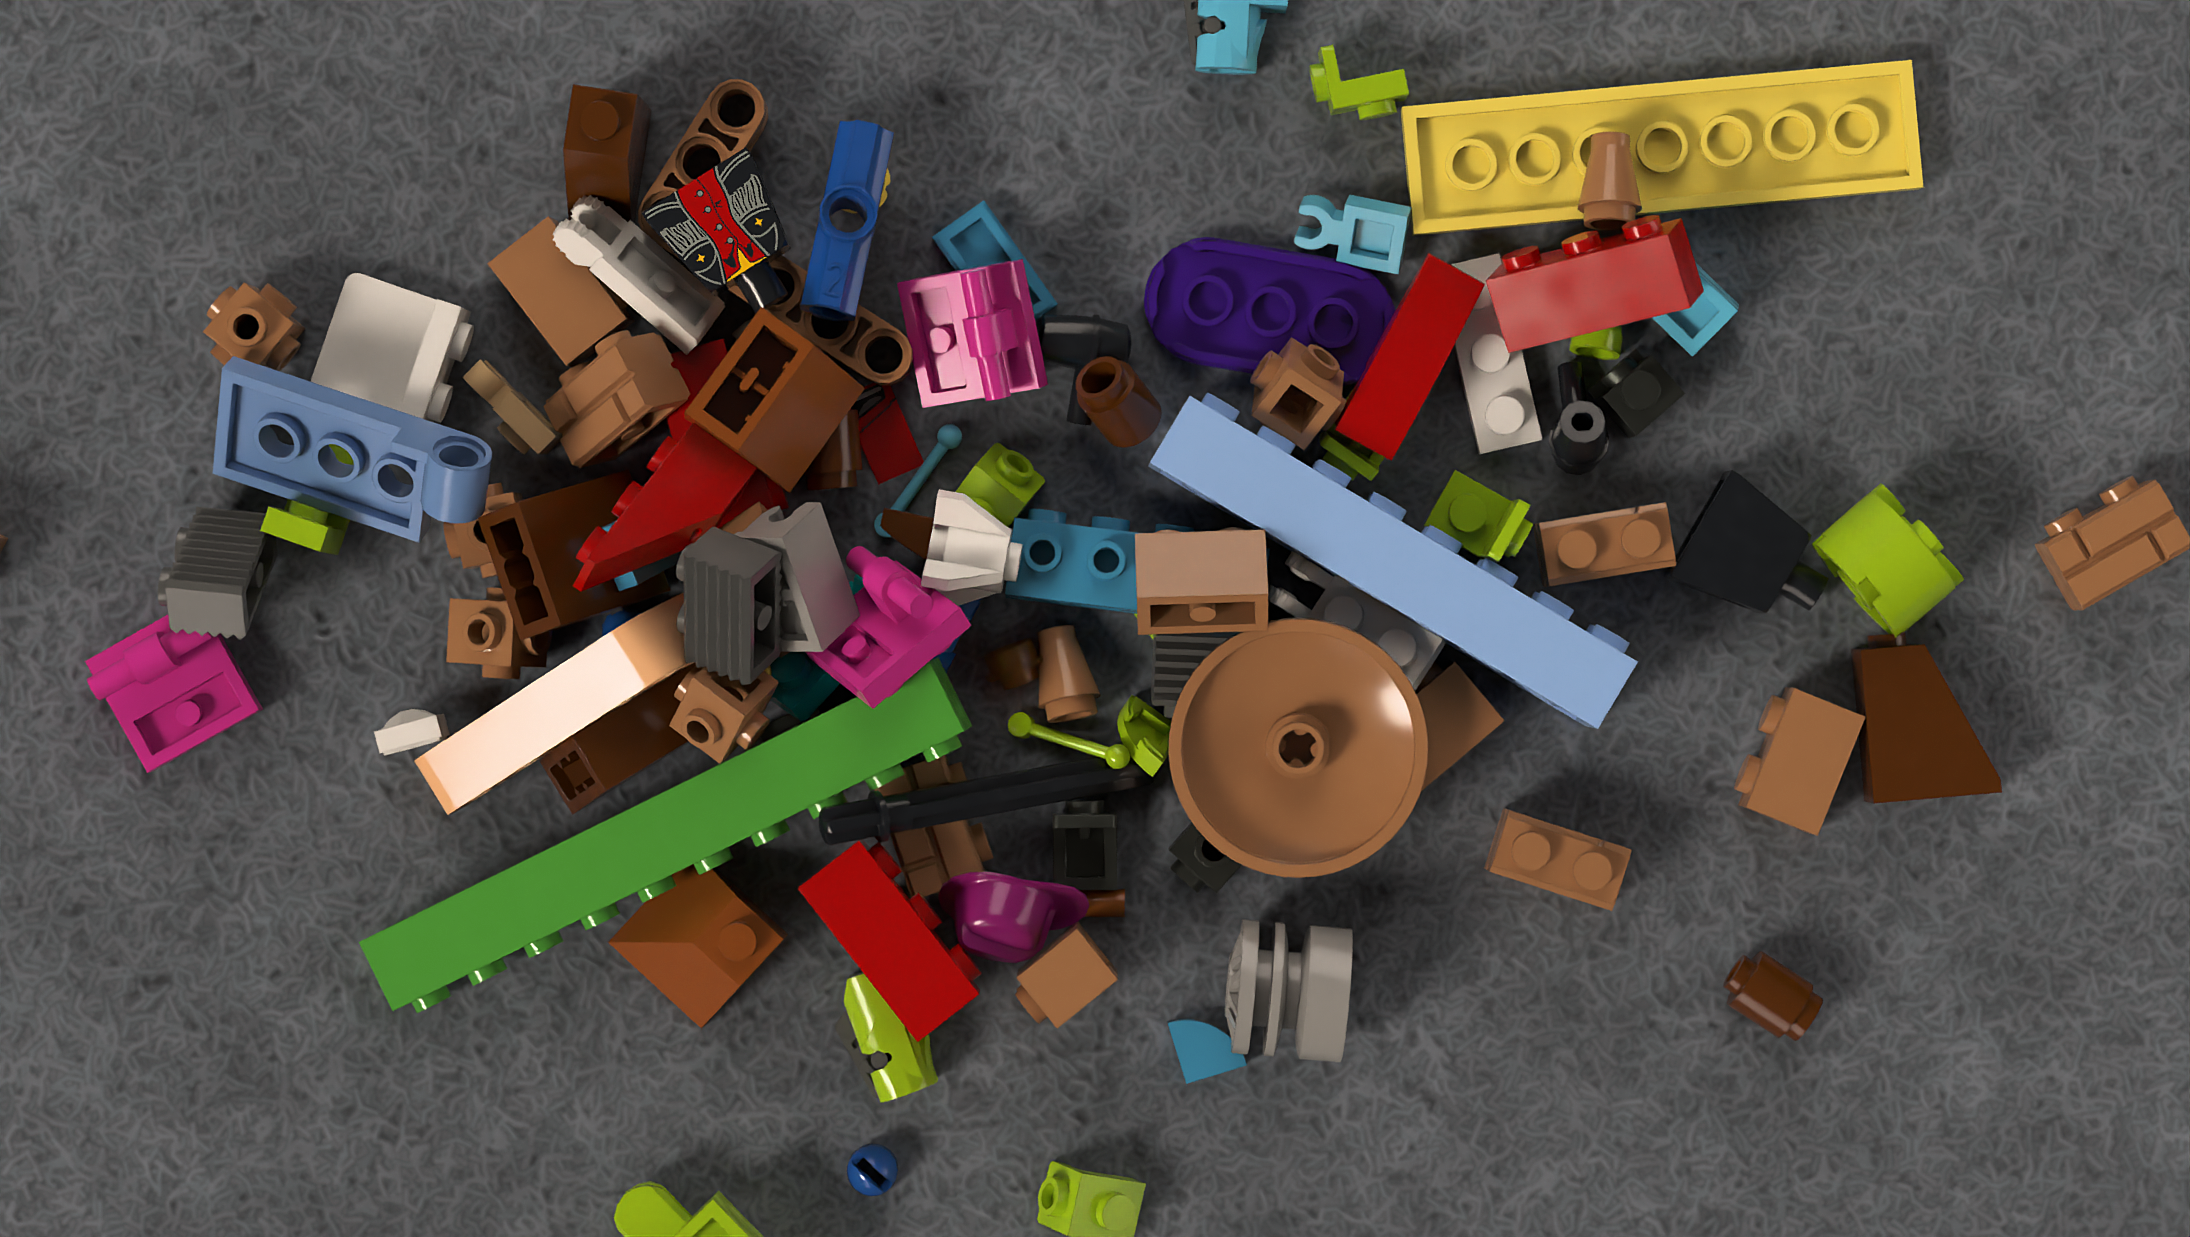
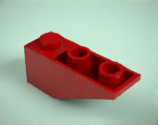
(686, 496)

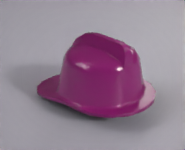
(1008, 916)

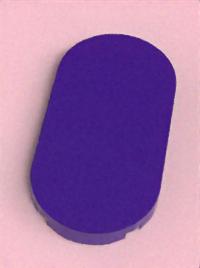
(1255, 298)

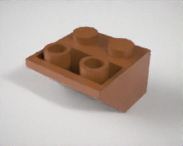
(774, 399)

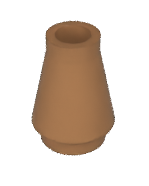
(1610, 184)
(1065, 678)

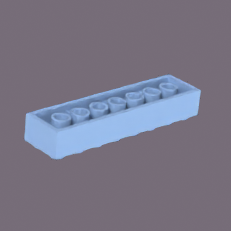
(1394, 563)

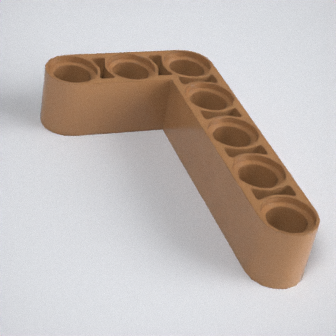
(712, 133)

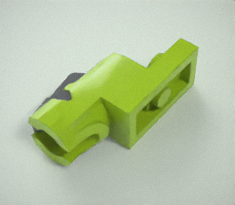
(881, 1044)

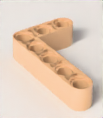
(556, 707)

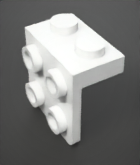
(393, 347)

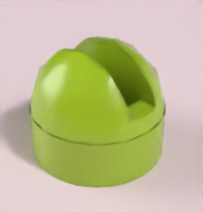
(1600, 344)

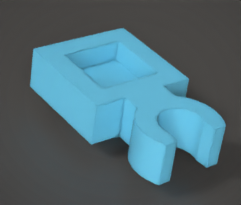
(1367, 231)

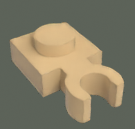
(523, 423)

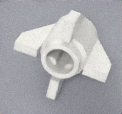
(968, 551)

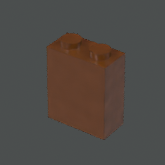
(536, 551)

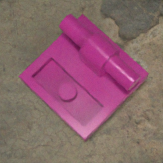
(972, 334)
(896, 629)
(171, 690)

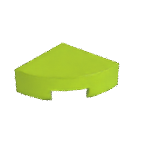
(1144, 734)

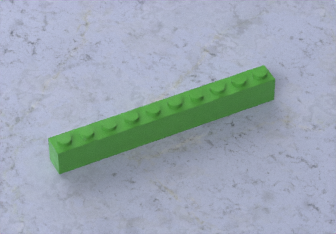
(662, 836)

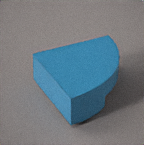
(1203, 1049)

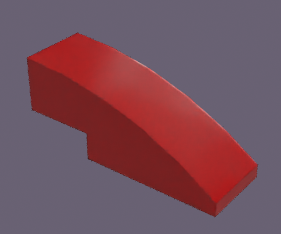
(1409, 356)

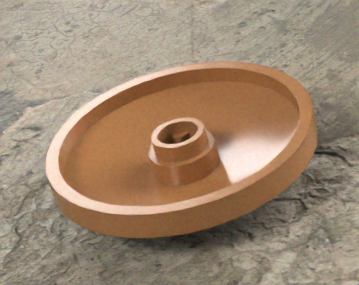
(1298, 748)

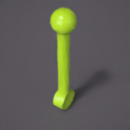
(1024, 726)

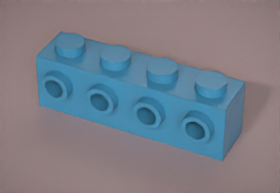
(1078, 563)

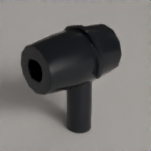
(1075, 342)
(1581, 430)

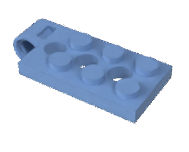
(445, 464)

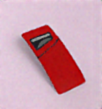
(885, 434)

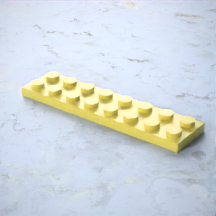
(1688, 145)

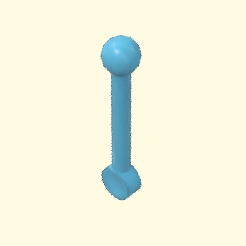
(948, 437)

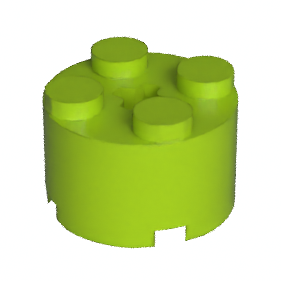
(1887, 561)

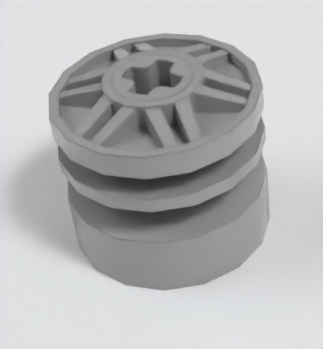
(1291, 990)

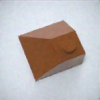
(698, 941)

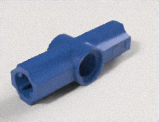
(841, 257)

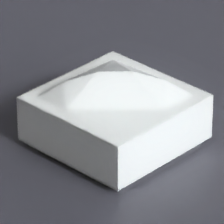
(411, 730)

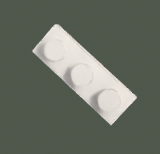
(1491, 377)

